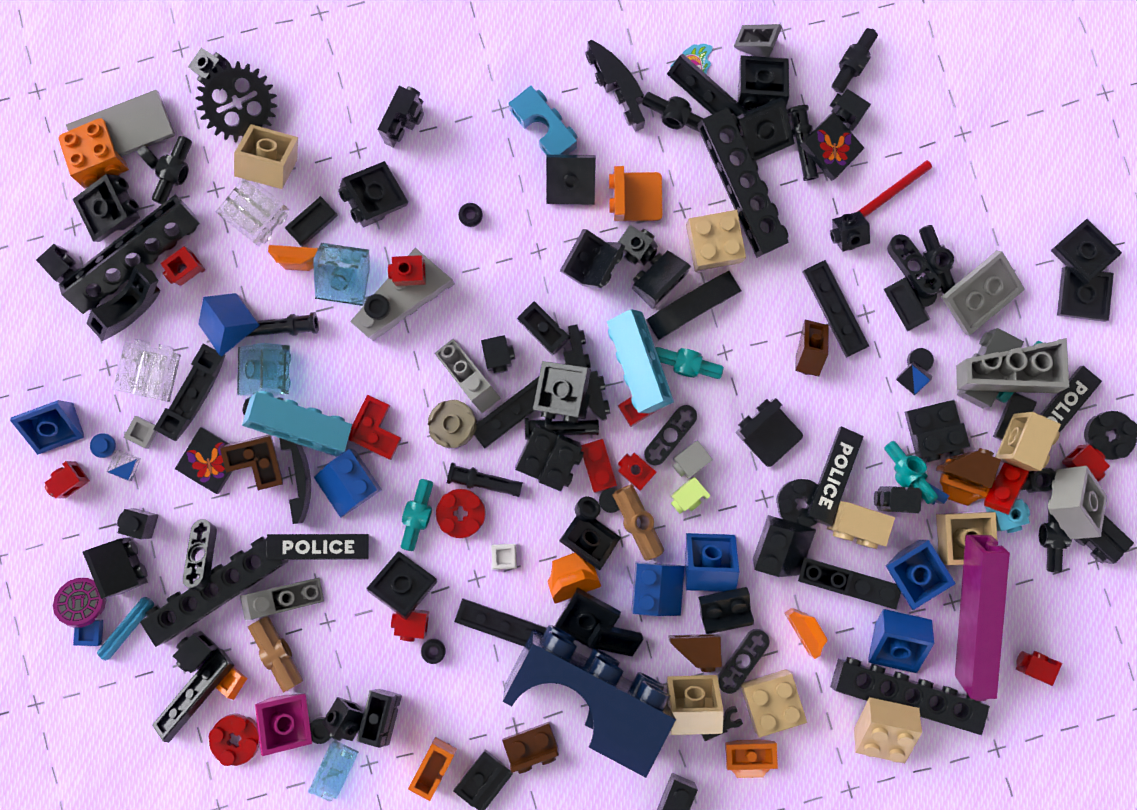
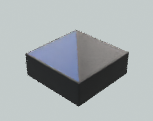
(914, 378)

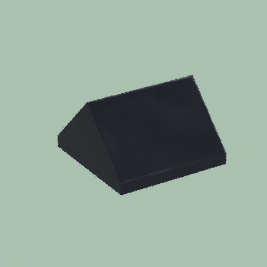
(590, 541)

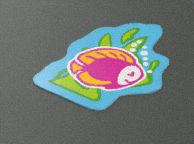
(698, 55)

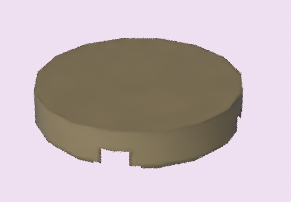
(452, 424)

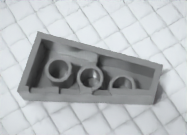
(403, 299)
(1026, 370)

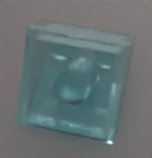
(341, 273)
(263, 369)

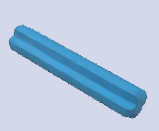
(125, 628)

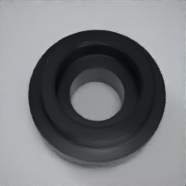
(470, 207)
(433, 659)

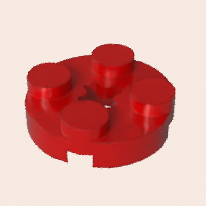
(471, 523)
(220, 737)

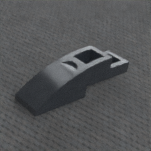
(615, 75)
(596, 384)
(849, 583)

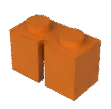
(432, 769)

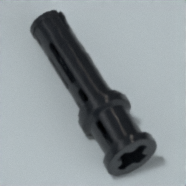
(801, 130)
(292, 325)
(583, 427)
(473, 478)

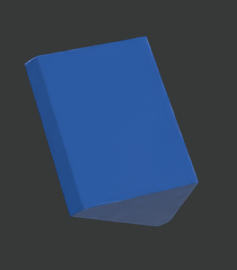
(226, 321)
(49, 426)

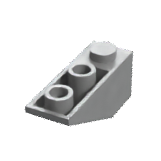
(467, 376)
(281, 598)

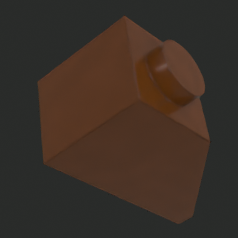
(812, 348)
(973, 467)
(699, 649)

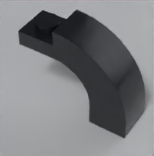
(127, 305)

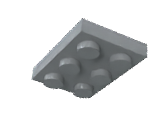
(983, 292)

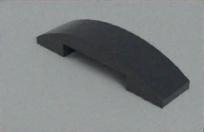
(693, 304)
(191, 394)
(299, 506)

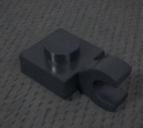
(727, 723)

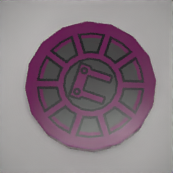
(78, 603)

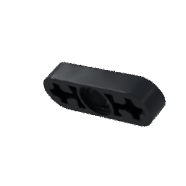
(909, 247)
(687, 425)
(204, 565)
(760, 650)

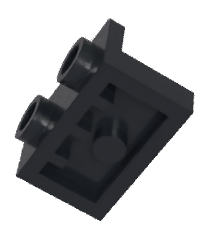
(726, 610)

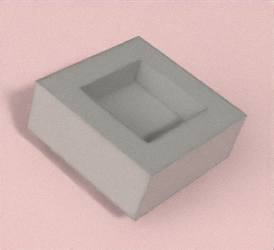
(140, 432)

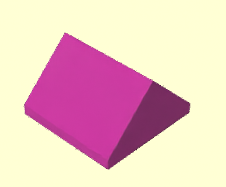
(283, 723)

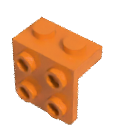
(90, 153)
(635, 195)

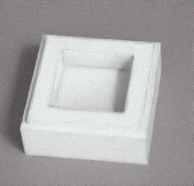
(504, 556)

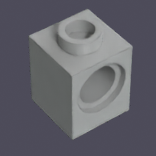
(691, 460)

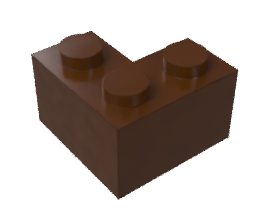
(259, 454)

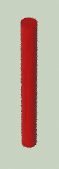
(896, 188)

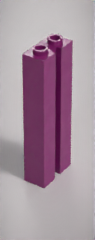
(981, 616)

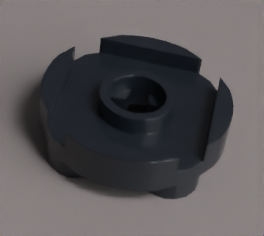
(1123, 428)
(786, 501)

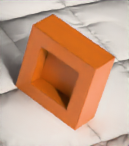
(232, 683)

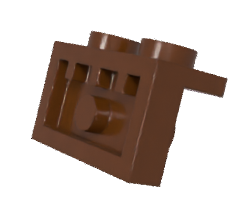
(531, 748)

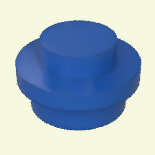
(102, 445)

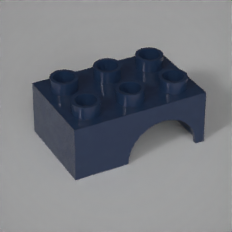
(626, 716)

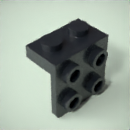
(592, 260)
(769, 432)

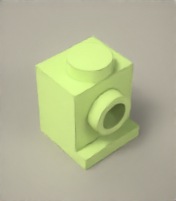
(689, 496)

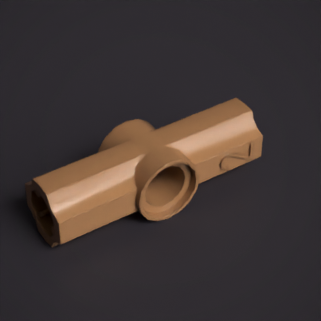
(645, 535)
(275, 653)

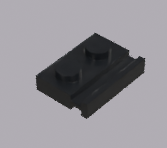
(483, 781)

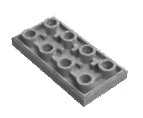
(134, 122)

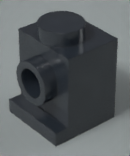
(849, 108)
(57, 263)

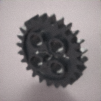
(225, 80)

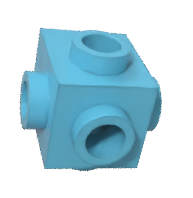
(1015, 519)

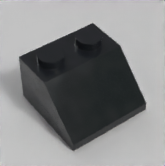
(660, 278)
(782, 547)
(115, 567)

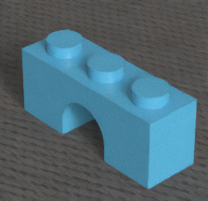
(531, 107)

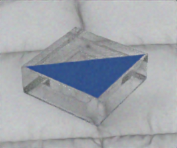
(123, 465)

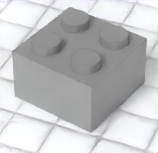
(1078, 502)

